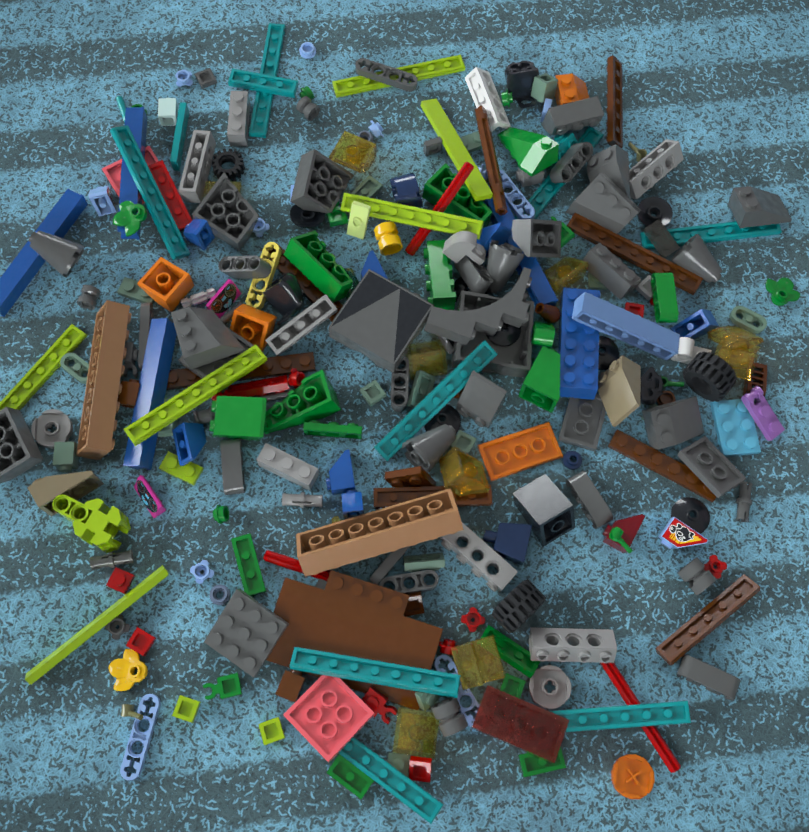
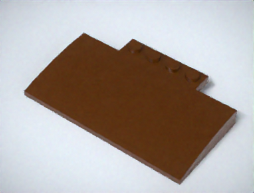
(356, 622)

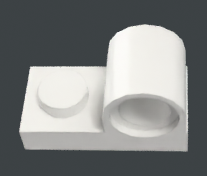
(687, 350)

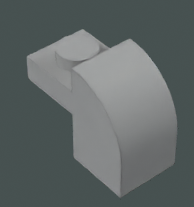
(464, 244)

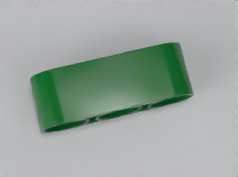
(664, 298)
(543, 334)

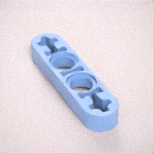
(515, 194)
(461, 692)
(137, 735)

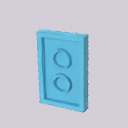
(734, 428)

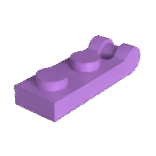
(762, 413)

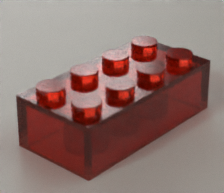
(520, 724)

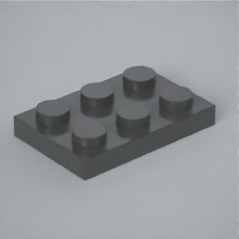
(583, 422)
(711, 467)

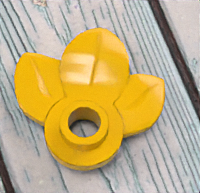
(124, 669)

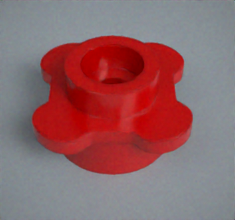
(295, 378)
(713, 560)
(466, 619)
(445, 647)

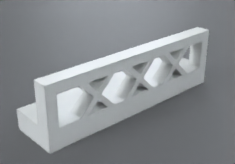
(485, 94)

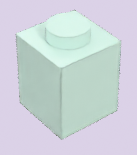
(168, 111)

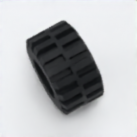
(709, 376)
(518, 606)

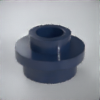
(572, 465)

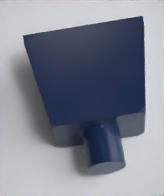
(510, 541)

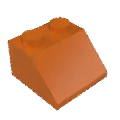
(570, 89)
(166, 284)
(253, 325)

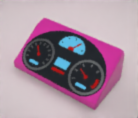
(224, 298)
(149, 497)

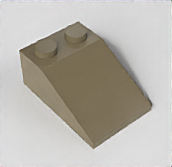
(620, 389)
(73, 485)

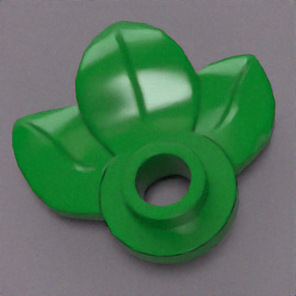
(128, 218)
(781, 291)

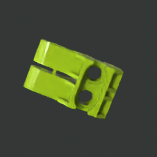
(93, 521)

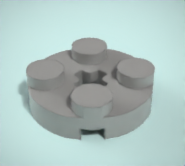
(46, 420)
(558, 679)

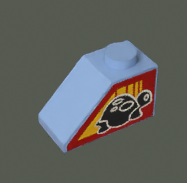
(102, 200)
(679, 535)

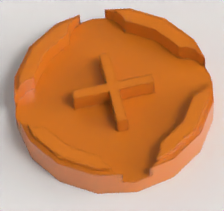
(632, 776)

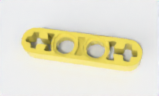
(275, 256)

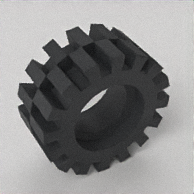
(228, 156)

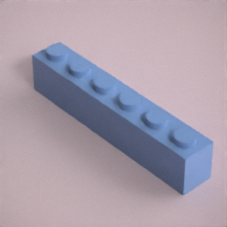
(625, 326)

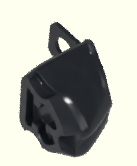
(520, 80)
(285, 295)
(650, 386)

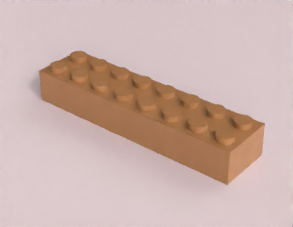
(104, 381)
(378, 532)

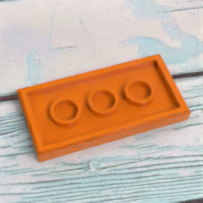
(520, 451)

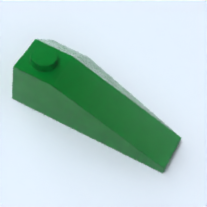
(530, 150)
(308, 402)

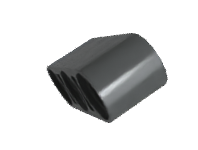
(571, 162)
(244, 267)
(474, 275)
(400, 392)
(232, 466)
(590, 499)
(416, 577)
(709, 677)

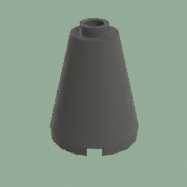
(57, 251)
(698, 259)
(502, 264)
(429, 447)

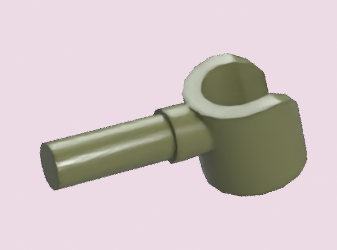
(640, 153)
(128, 711)

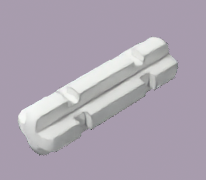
(198, 298)

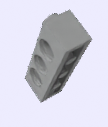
(197, 166)
(654, 167)
(301, 325)
(505, 571)
(572, 645)

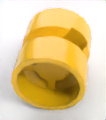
(388, 238)

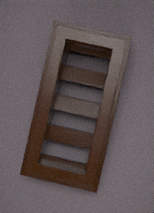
(763, 380)

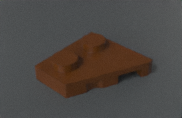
(409, 478)

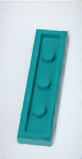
(263, 83)
(179, 136)

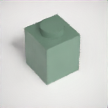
(544, 87)
(65, 456)

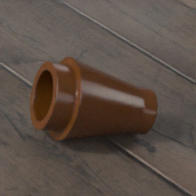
(548, 312)

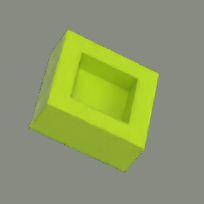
(186, 709)
(271, 731)

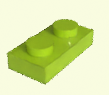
(187, 473)

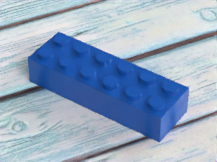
(577, 350)

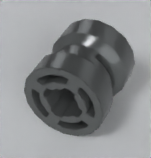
(308, 108)
(88, 297)

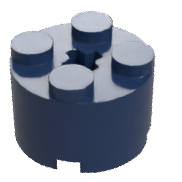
(406, 190)

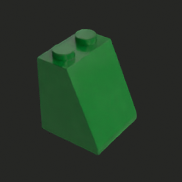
(543, 380)
(238, 417)

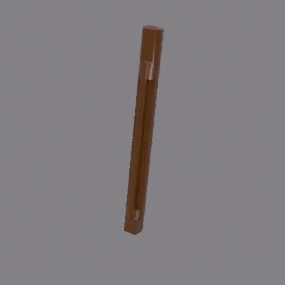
(491, 161)

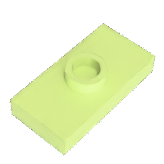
(358, 220)

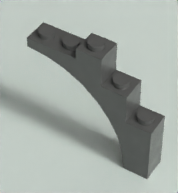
(463, 325)

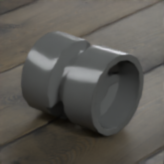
(696, 576)
(450, 719)

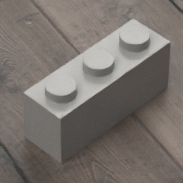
(238, 118)
(287, 466)

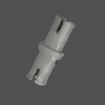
(302, 500)

